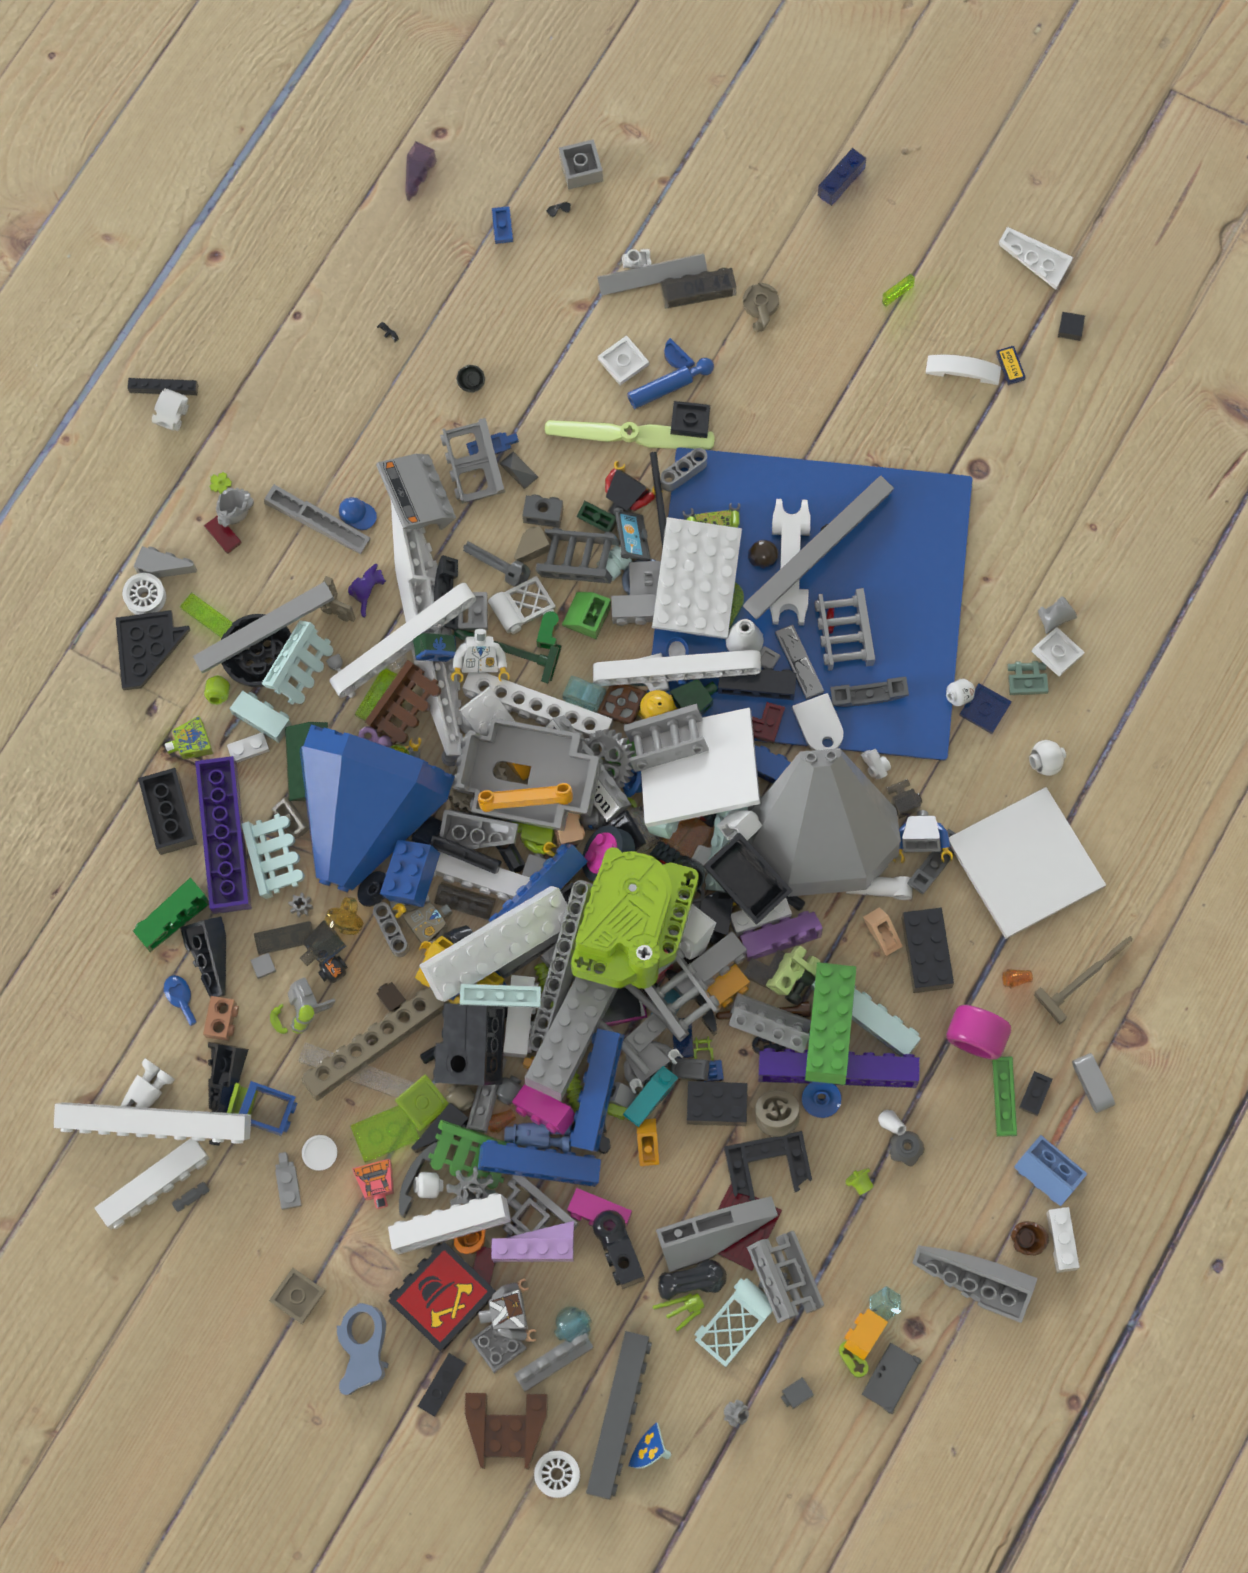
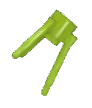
(691, 1304)

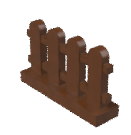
(393, 698)

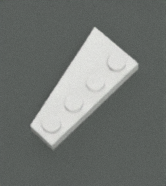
(1038, 257)

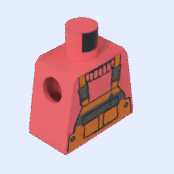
(376, 1181)

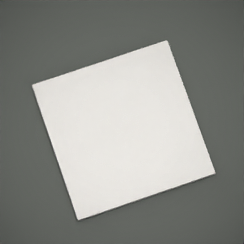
(707, 781)
(1026, 862)

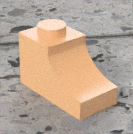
(883, 931)

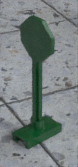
(548, 662)

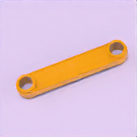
(525, 797)

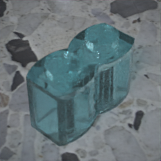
(584, 694)

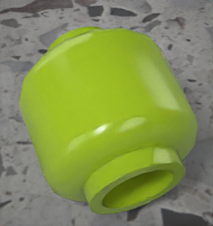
(217, 690)

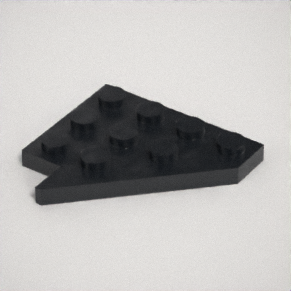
(145, 645)

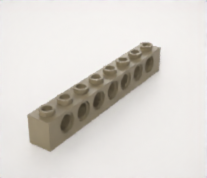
(320, 1088)

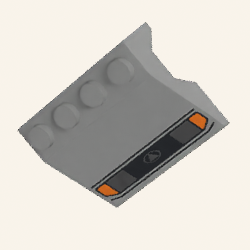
(416, 491)

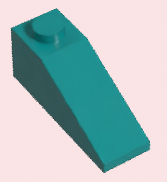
(651, 1096)

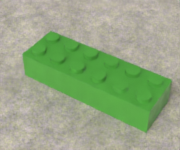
(831, 1023)

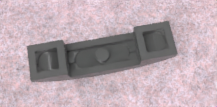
(869, 693)
(930, 869)
(404, 1200)

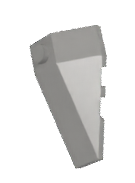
(476, 830)

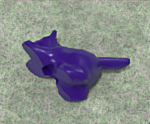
(362, 587)

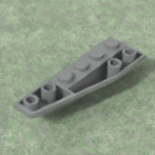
(712, 1232)

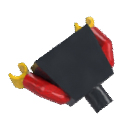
(626, 491)

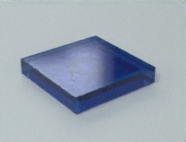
(986, 708)

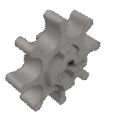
(472, 1183)

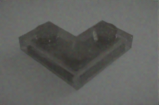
(760, 972)

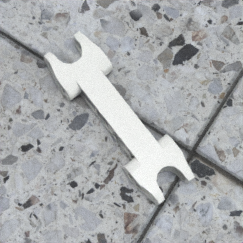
(790, 529)

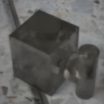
(905, 801)

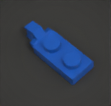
(500, 442)

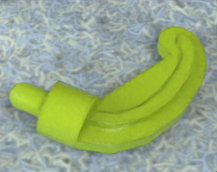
(275, 1020)

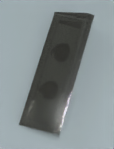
(465, 900)
(282, 937)

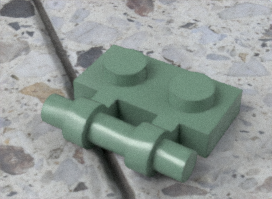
(1027, 683)

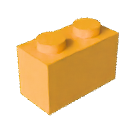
(728, 986)
(865, 1334)

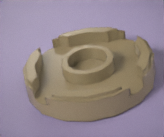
(760, 295)

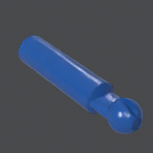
(668, 383)

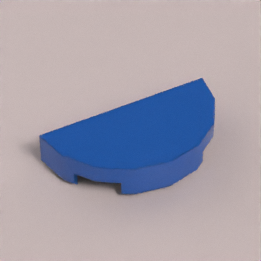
(676, 356)

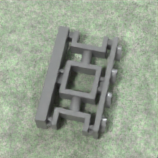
(542, 1204)
(774, 1281)

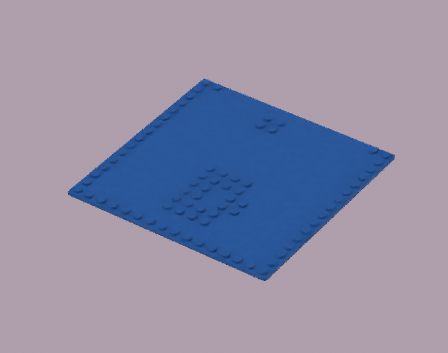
(901, 553)

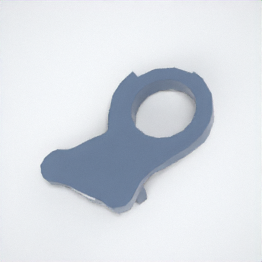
(365, 1362)

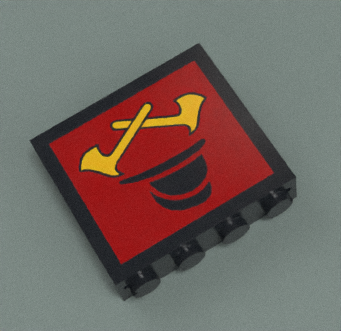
(442, 1296)

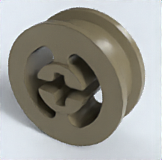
(768, 1118)

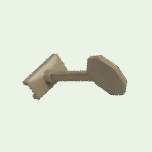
(1052, 1003)

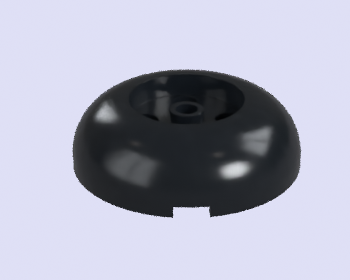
(255, 673)

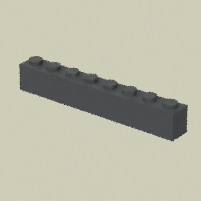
(617, 1416)

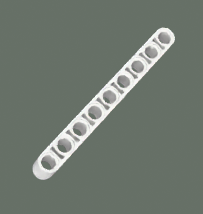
(402, 640)
(677, 668)

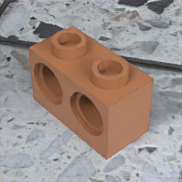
(215, 1018)

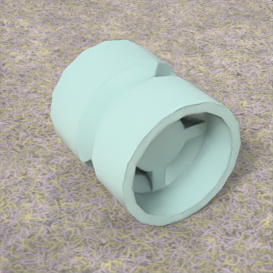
(616, 562)

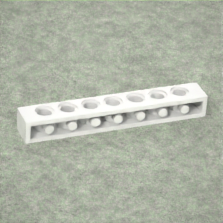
(531, 697)

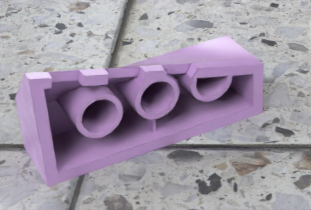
(541, 1245)

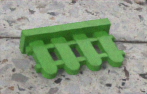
(463, 1146)

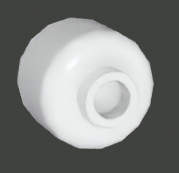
(960, 692)
(427, 1185)

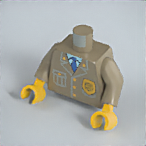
(425, 922)

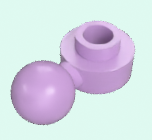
(383, 740)

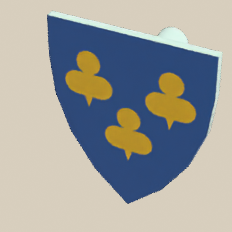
(649, 1449)

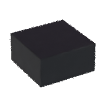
(1071, 326)

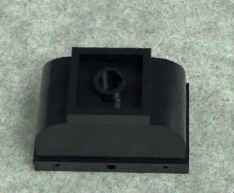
(747, 878)

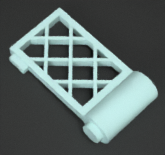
(751, 1299)

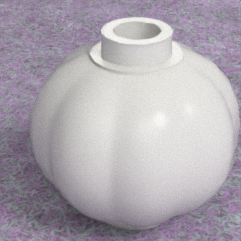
(1047, 757)

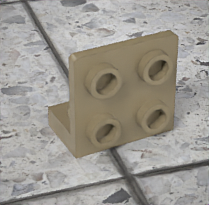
(336, 607)

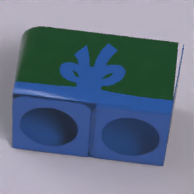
(434, 647)

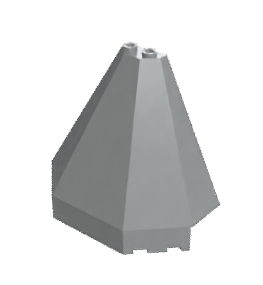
(826, 825)

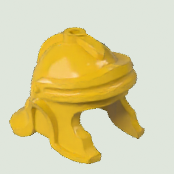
(650, 704)

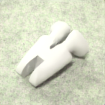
(142, 1091)

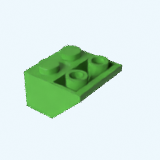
(587, 613)

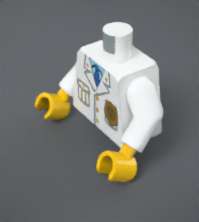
(479, 655)

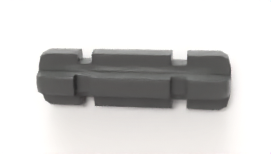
(190, 1196)

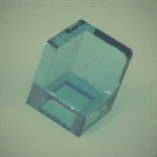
(885, 1303)

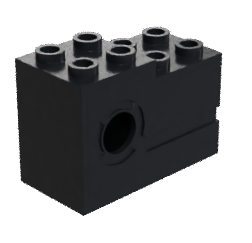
(470, 1045)

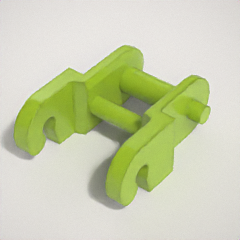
(702, 1049)
(616, 1111)

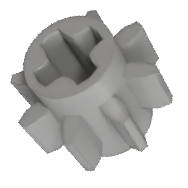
(297, 901)
(736, 1413)

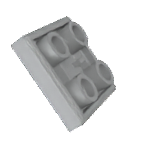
(496, 1348)

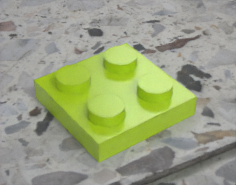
(422, 1102)

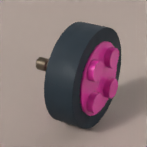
(599, 842)

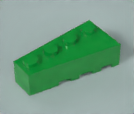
(171, 915)

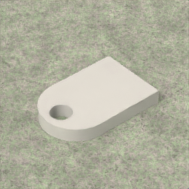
(819, 722)

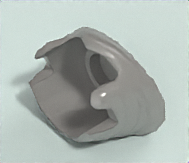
(1056, 614)

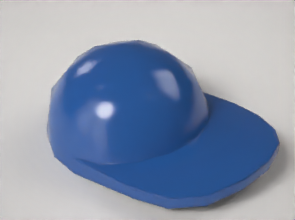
(357, 513)

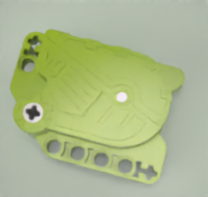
(631, 919)

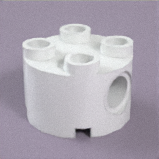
(170, 409)

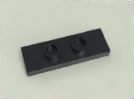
(441, 1385)

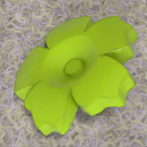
(220, 483)

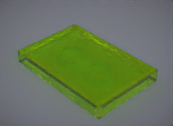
(384, 1133)

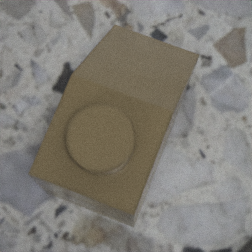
(532, 545)

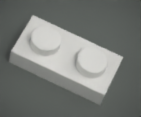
(248, 747)

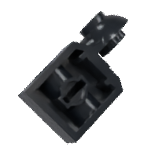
(619, 1248)

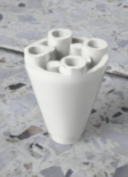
(744, 637)

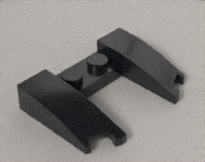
(743, 1153)

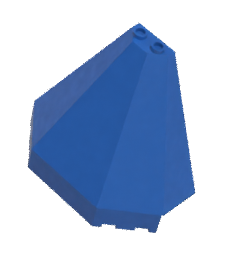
(363, 802)

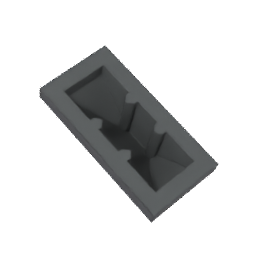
(518, 470)

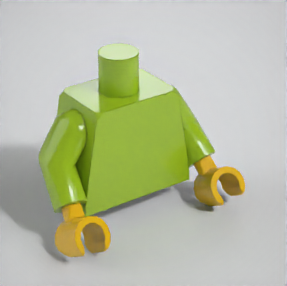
(537, 838)

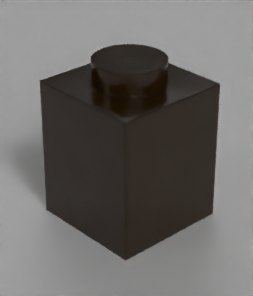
(390, 996)

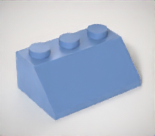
(1050, 1170)

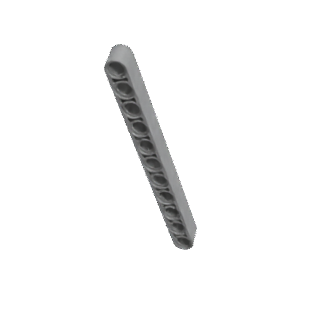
(818, 547)

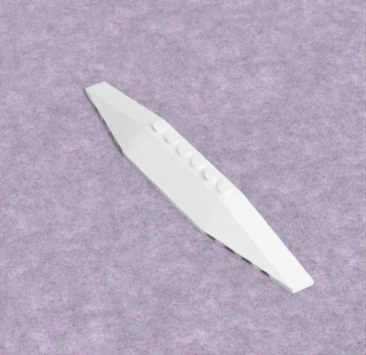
(416, 583)

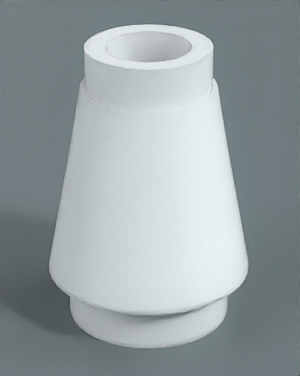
(891, 1122)

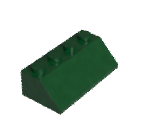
(295, 739)

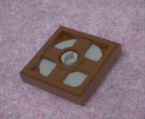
(621, 703)

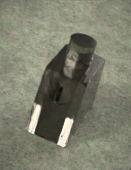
(322, 944)

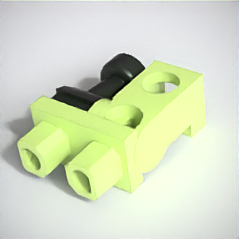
(791, 970)

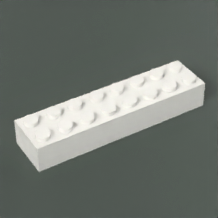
(495, 944)

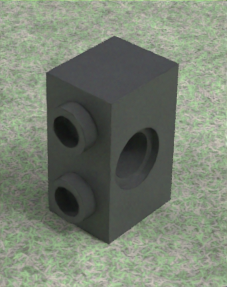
(550, 518)

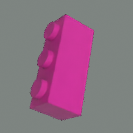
(543, 1109)
(588, 1206)

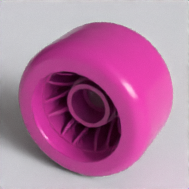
(978, 1032)

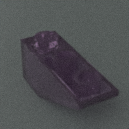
(419, 161)

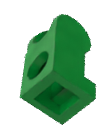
(548, 626)

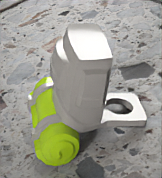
(305, 1005)

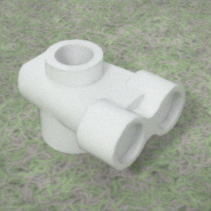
(636, 259)
(877, 765)

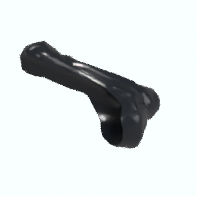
(706, 1276)

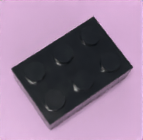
(717, 1103)

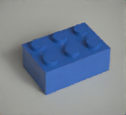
(410, 873)

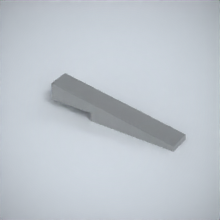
(316, 519)

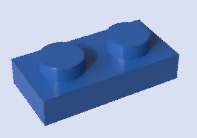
(502, 225)

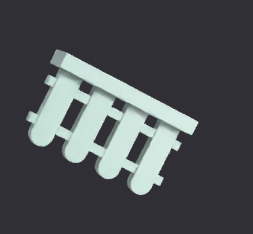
(290, 656)
(257, 850)
(500, 995)

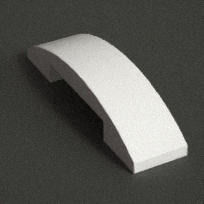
(964, 367)

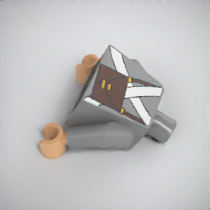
(508, 1312)

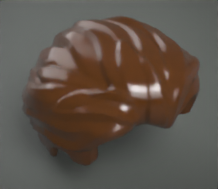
(1029, 1238)

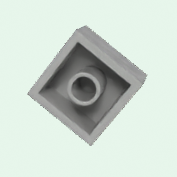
(581, 164)

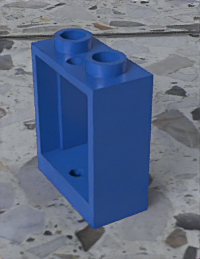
(291, 1106)

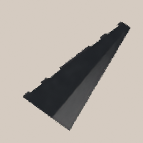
(226, 1070)

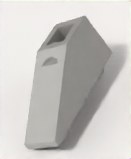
(161, 564)

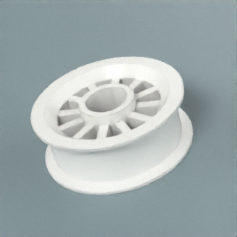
(140, 579)
(539, 1471)

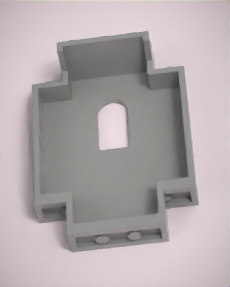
(553, 760)

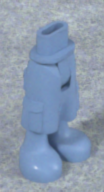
(537, 1135)

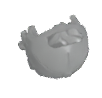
(233, 506)

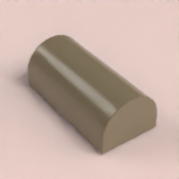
(297, 826)

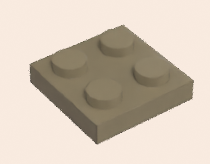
(297, 1295)

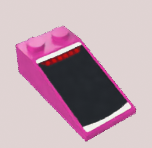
(624, 1009)

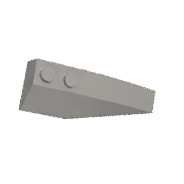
(987, 1282)

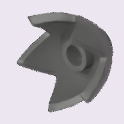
(910, 1156)

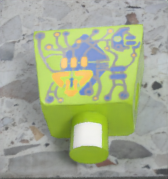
(190, 740)

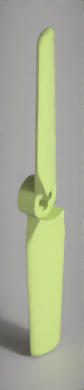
(647, 435)

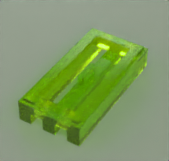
(898, 290)

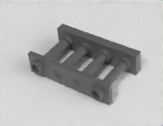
(583, 572)

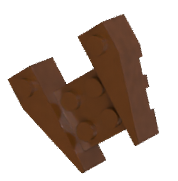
(505, 1434)

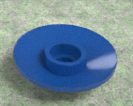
(821, 1107)

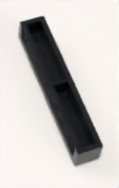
(156, 386)
(466, 854)

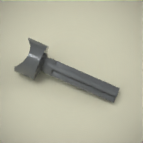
(512, 571)

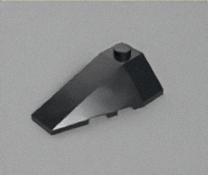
(208, 946)

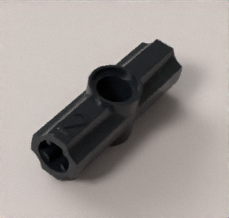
(512, 857)

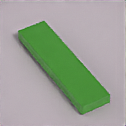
(1004, 1097)

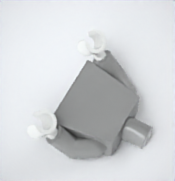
(654, 1056)

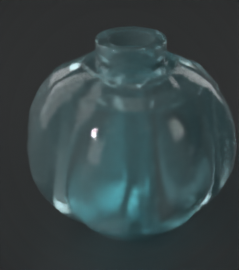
(572, 1323)

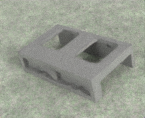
(484, 459)

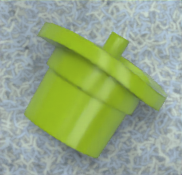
(860, 1181)

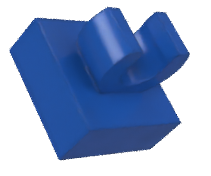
(715, 1071)

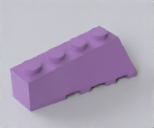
(781, 935)

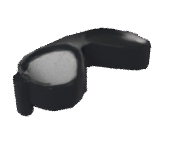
(552, 210)
(383, 326)

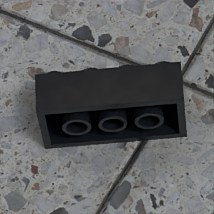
(167, 811)
(927, 950)

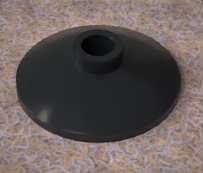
(370, 889)

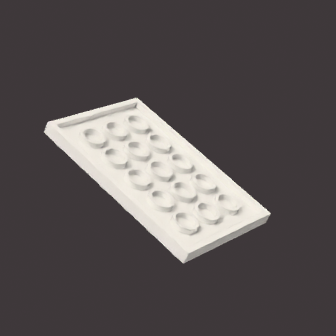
(696, 578)

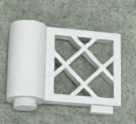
(510, 614)

